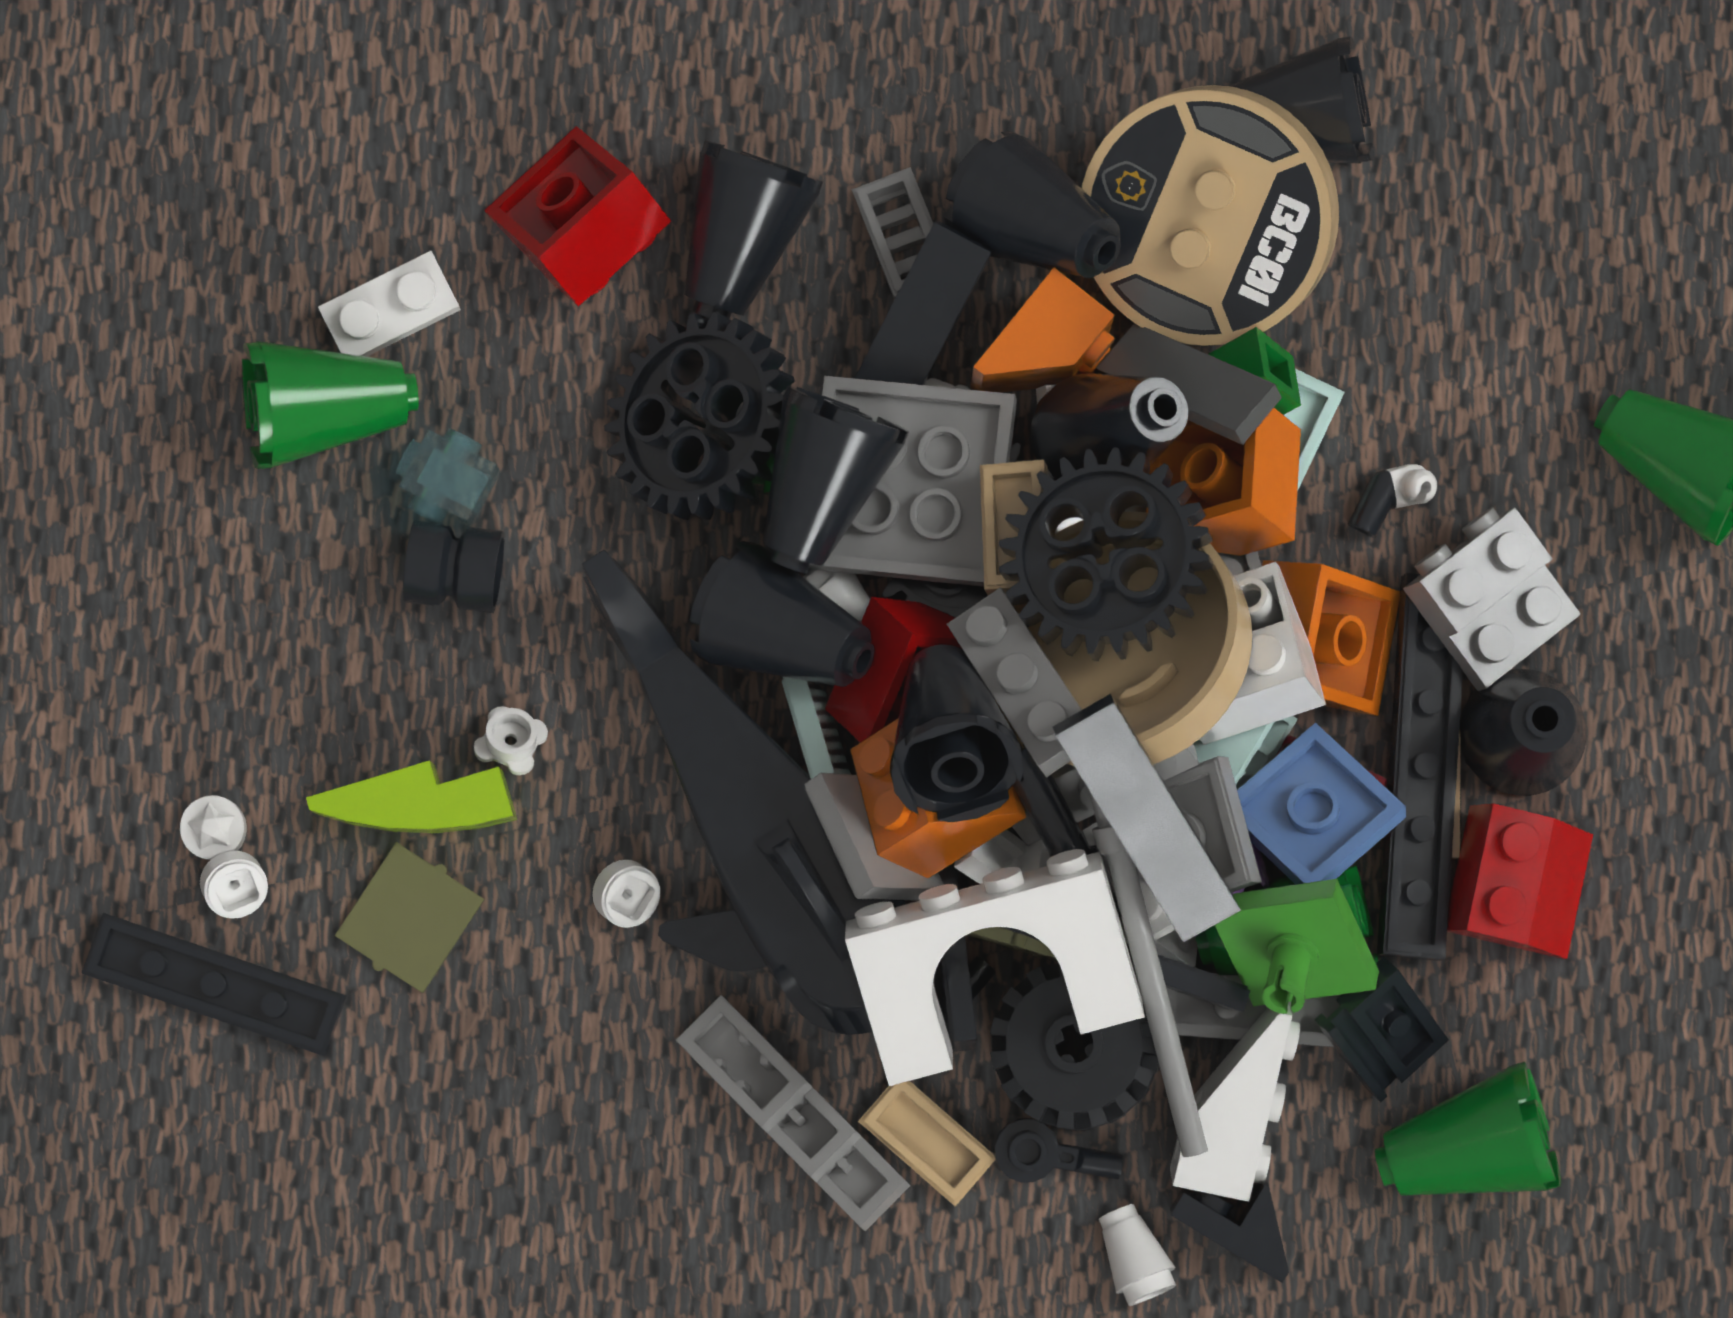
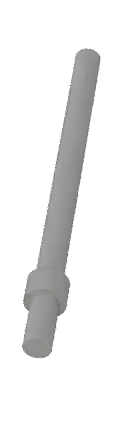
(1151, 986)

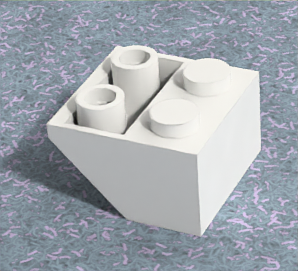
(1281, 664)

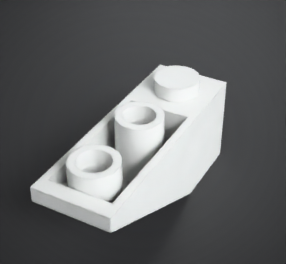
(1236, 1110)

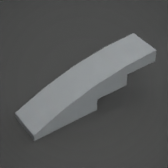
(793, 1113)

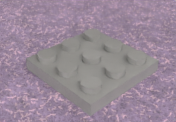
(928, 504)

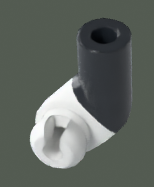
(1391, 490)

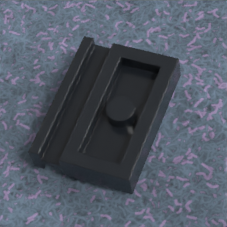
(1383, 1031)

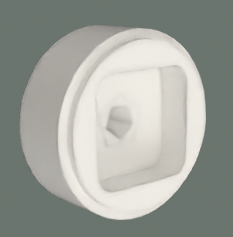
(212, 826)
(233, 884)
(626, 893)

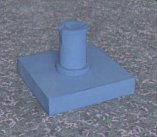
(1316, 809)

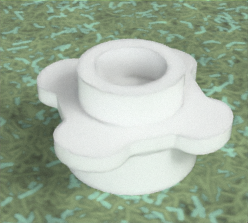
(515, 723)

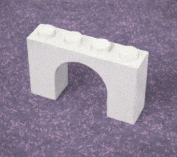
(1060, 904)

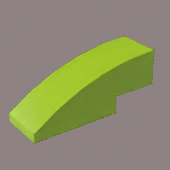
(418, 803)

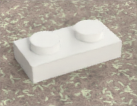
(390, 307)

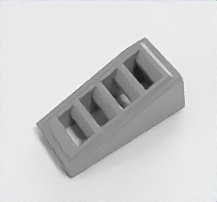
(882, 191)

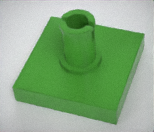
(1297, 945)

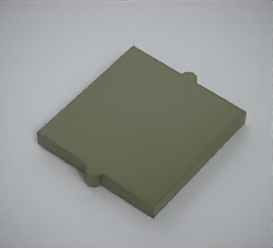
(409, 917)
(1014, 941)

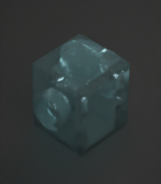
(447, 477)

